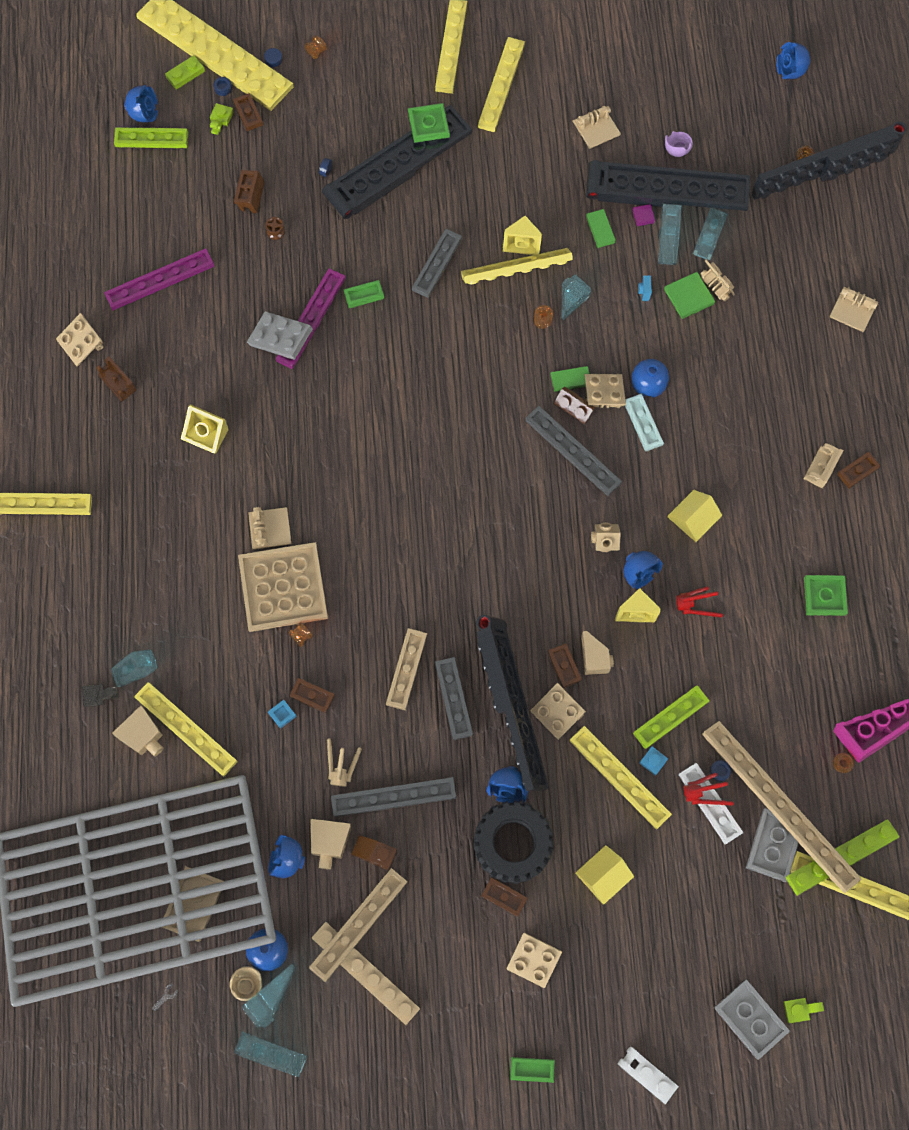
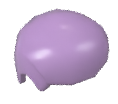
(678, 144)

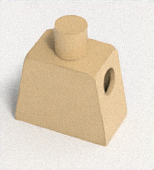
(140, 733)
(328, 840)

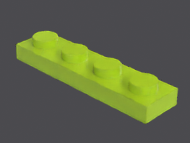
(151, 137)
(671, 717)

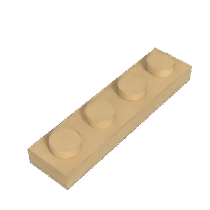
(406, 669)

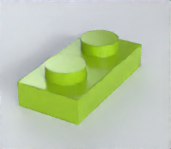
(184, 72)

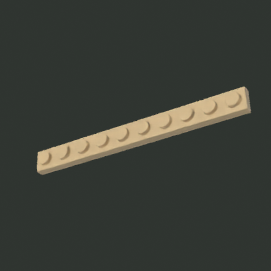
(782, 807)

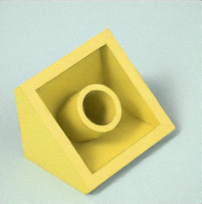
(522, 238)
(204, 429)
(696, 514)
(638, 609)
(605, 874)

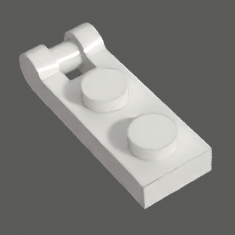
(648, 1075)

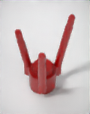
(686, 601)
(694, 791)

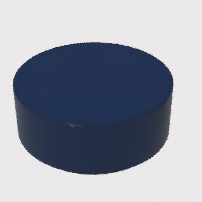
(273, 57)
(222, 86)
(325, 167)
(722, 769)

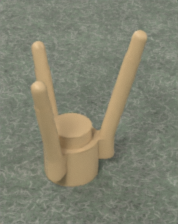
(338, 775)

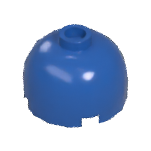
(793, 60)
(141, 104)
(650, 378)
(640, 568)
(507, 785)
(286, 858)
(268, 956)

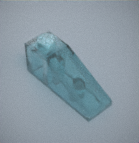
(710, 234)
(267, 1001)
(270, 1054)

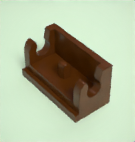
(249, 190)
(116, 379)

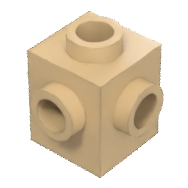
(606, 537)

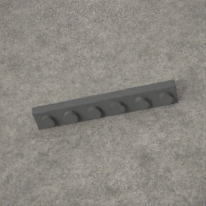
(573, 451)
(393, 797)

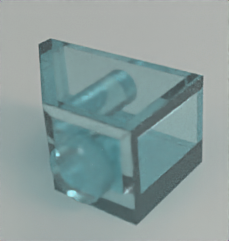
(573, 294)
(134, 667)

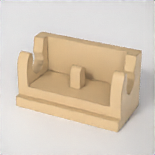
(823, 465)

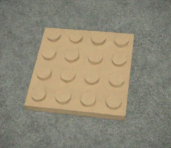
(282, 587)

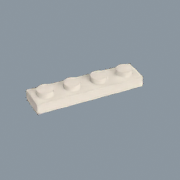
(717, 814)

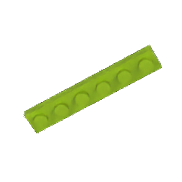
(851, 852)

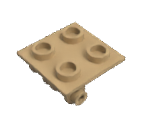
(597, 127)
(712, 277)
(853, 309)
(79, 339)
(605, 390)
(269, 528)
(558, 711)
(534, 960)

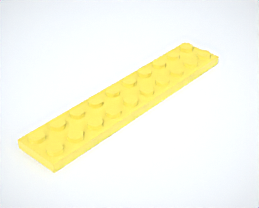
(216, 51)

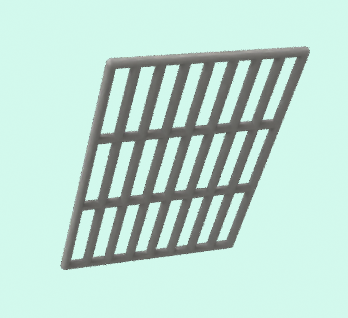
(91, 896)

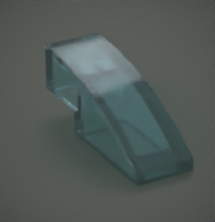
(669, 234)

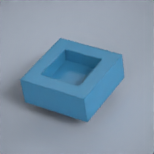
(645, 288)
(282, 714)
(653, 761)

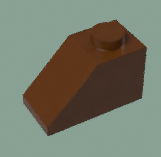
(374, 852)

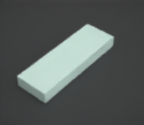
(643, 422)

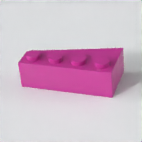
(874, 730)

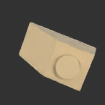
(595, 655)

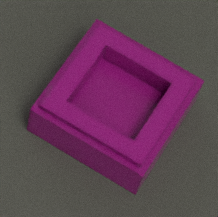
(643, 215)

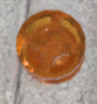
(315, 47)
(545, 320)
(300, 634)

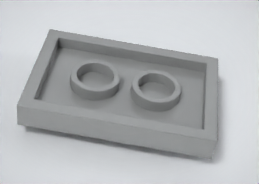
(279, 335)
(772, 848)
(751, 1019)

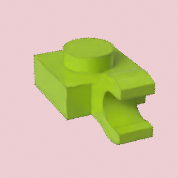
(220, 116)
(799, 1010)

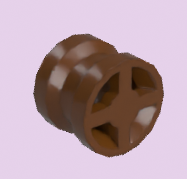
(272, 224)

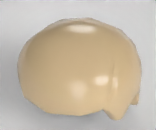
(245, 983)

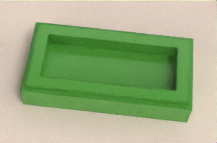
(600, 228)
(363, 294)
(569, 378)
(532, 1069)

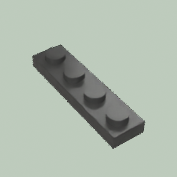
(436, 263)
(453, 698)

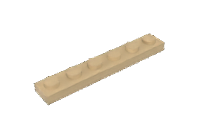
(358, 925)
(371, 978)

